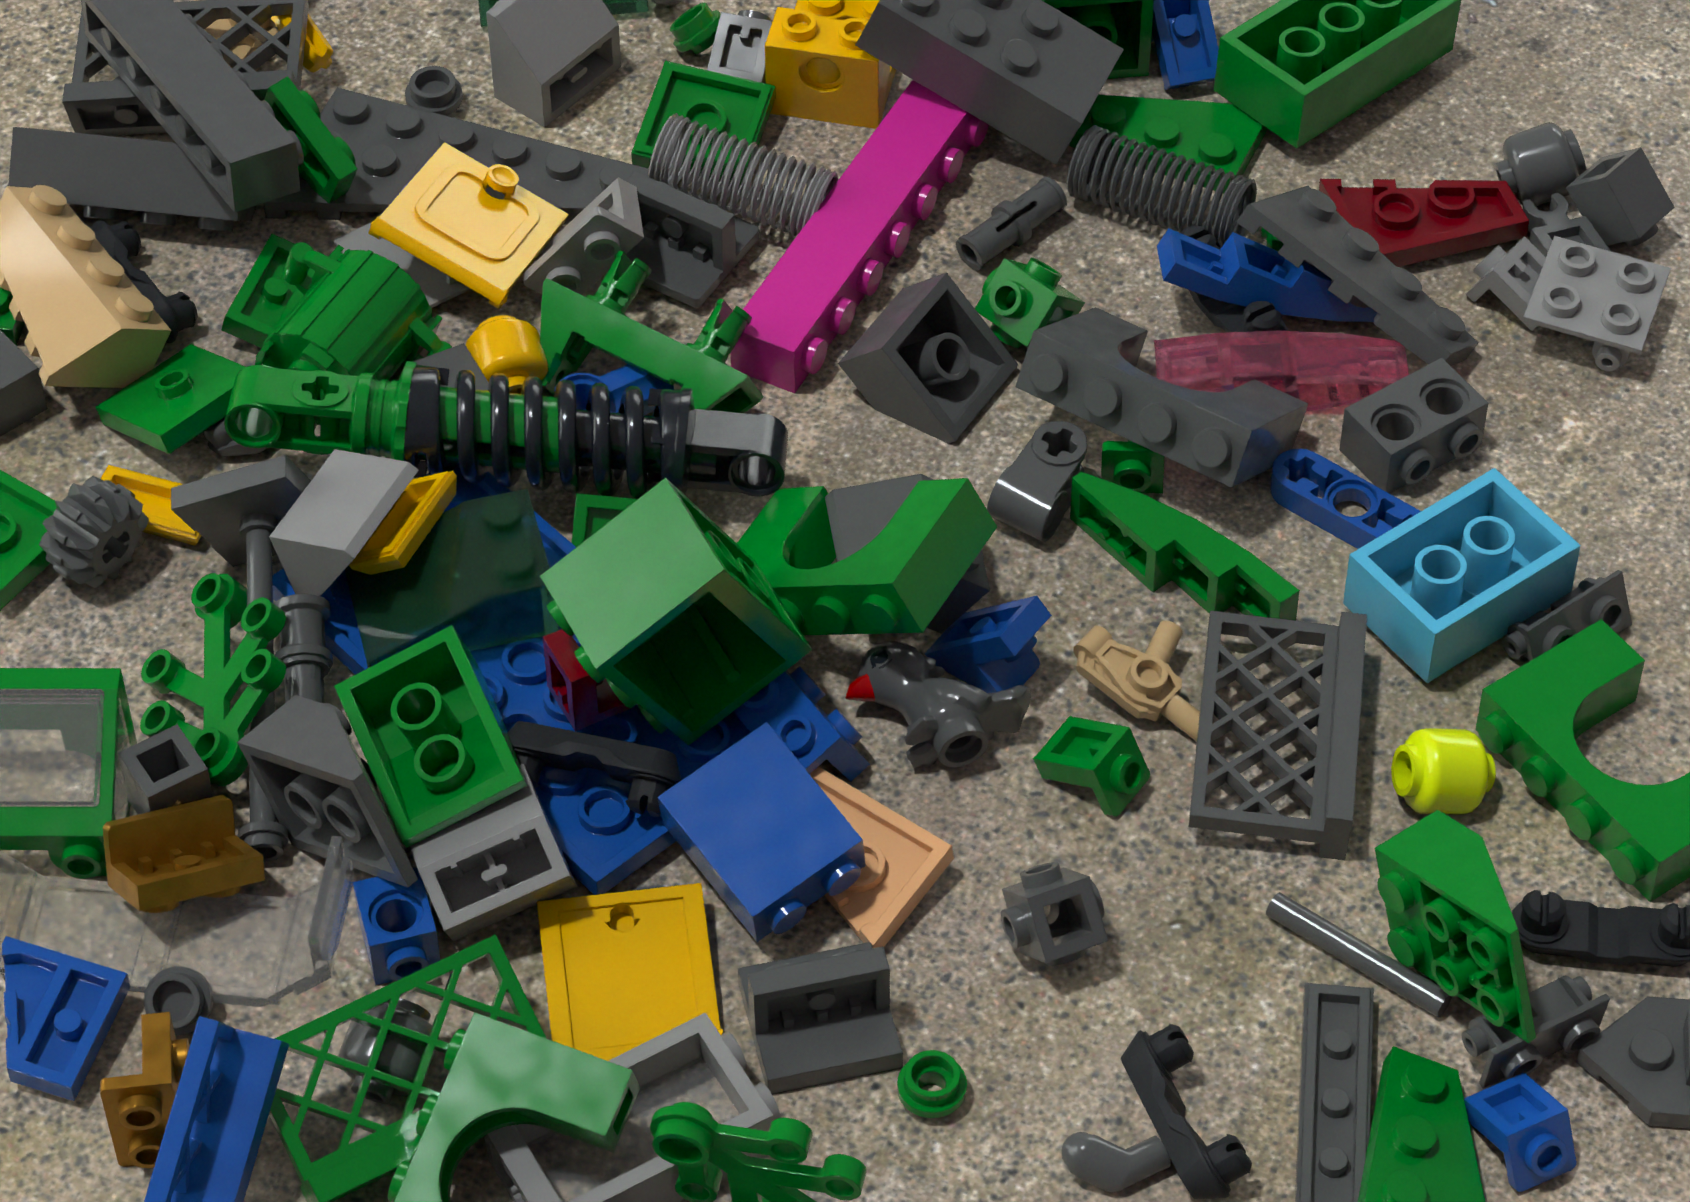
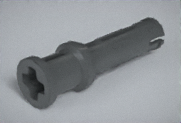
(304, 645)

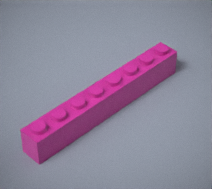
(854, 237)

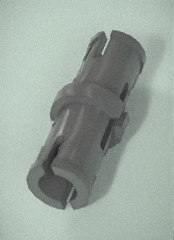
(997, 231)

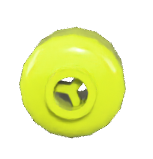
(1442, 771)

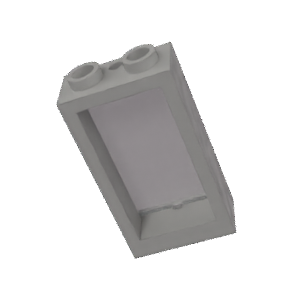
(675, 1067)

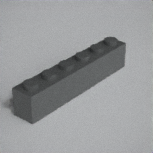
(197, 98)

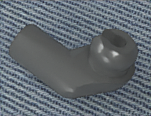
(1111, 1165)

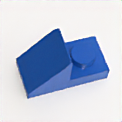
(1184, 42)
(992, 645)

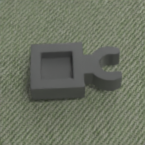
(1546, 225)

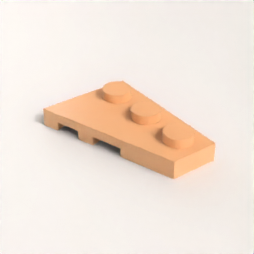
(899, 863)

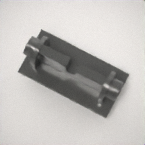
(1571, 614)
(1562, 1019)

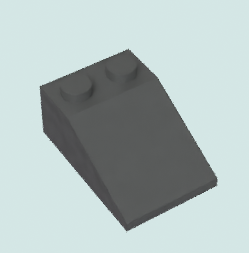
(324, 787)

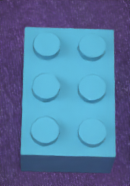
(1460, 574)

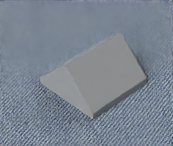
(337, 517)

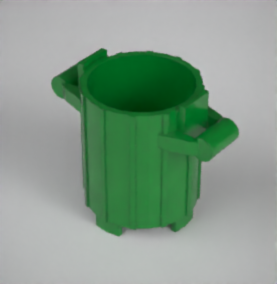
(352, 317)

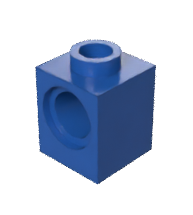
(389, 908)

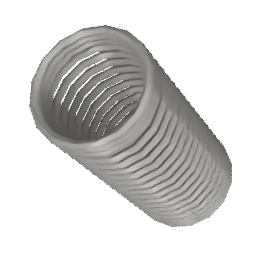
(671, 150)

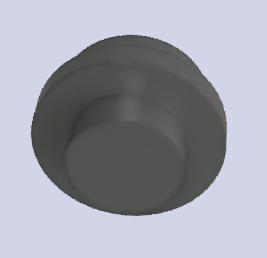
(434, 90)
(183, 994)

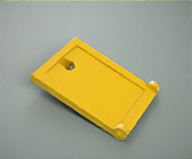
(463, 229)
(626, 966)

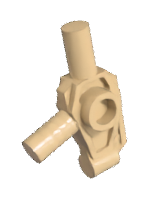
(1138, 680)

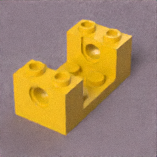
(820, 68)

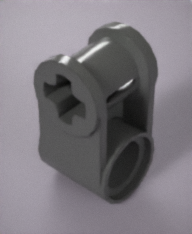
(1038, 484)

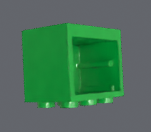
(673, 614)

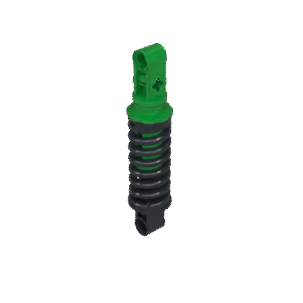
(511, 431)

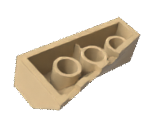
(73, 295)

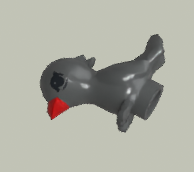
(942, 714)

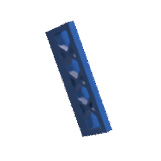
(217, 1115)

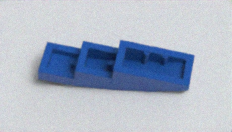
(1252, 273)

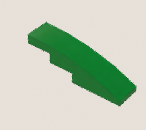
(1169, 545)

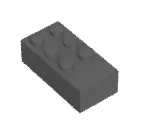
(998, 60)

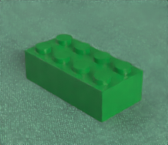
(1324, 59)

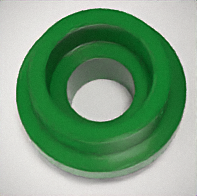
(695, 29)
(937, 1069)

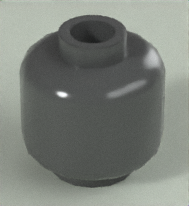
(1541, 162)
(397, 1055)

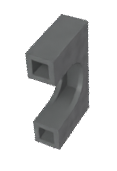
(1091, 371)

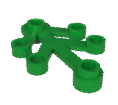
(221, 605)
(691, 1138)

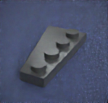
(1360, 272)

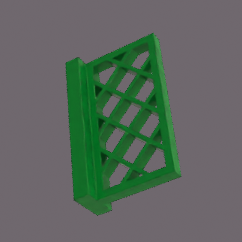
(383, 1150)

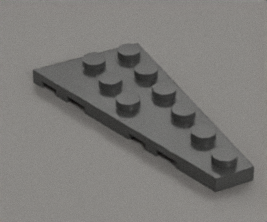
(398, 140)

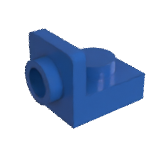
(1526, 1127)

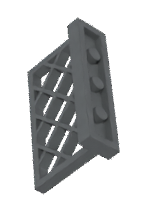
(115, 110)
(1333, 746)

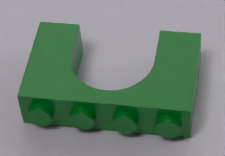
(888, 583)
(1535, 726)
(504, 1080)

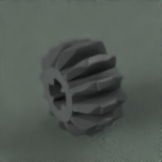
(94, 531)

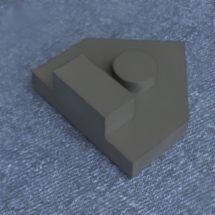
(1647, 1060)

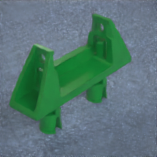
(578, 323)

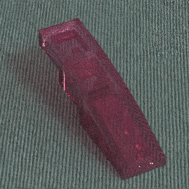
(1310, 366)

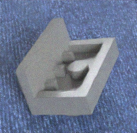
(590, 241)

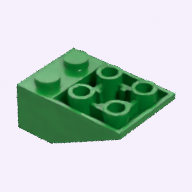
(1455, 919)

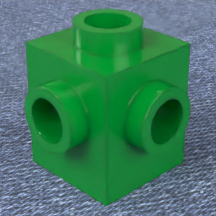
(1024, 299)

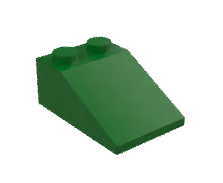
(431, 735)

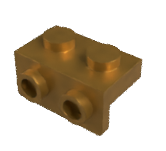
(179, 855)
(141, 1103)

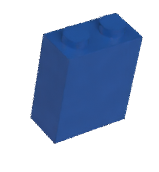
(763, 833)

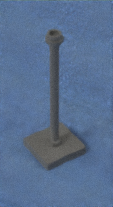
(237, 516)

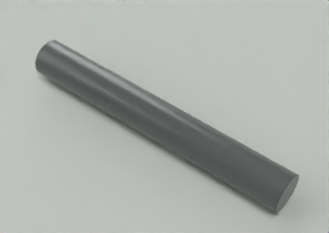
(1358, 954)

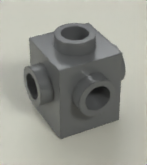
(1073, 916)

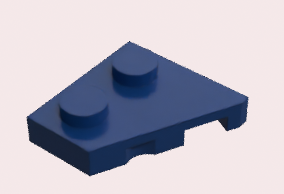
(56, 1015)

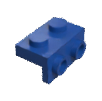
(803, 726)

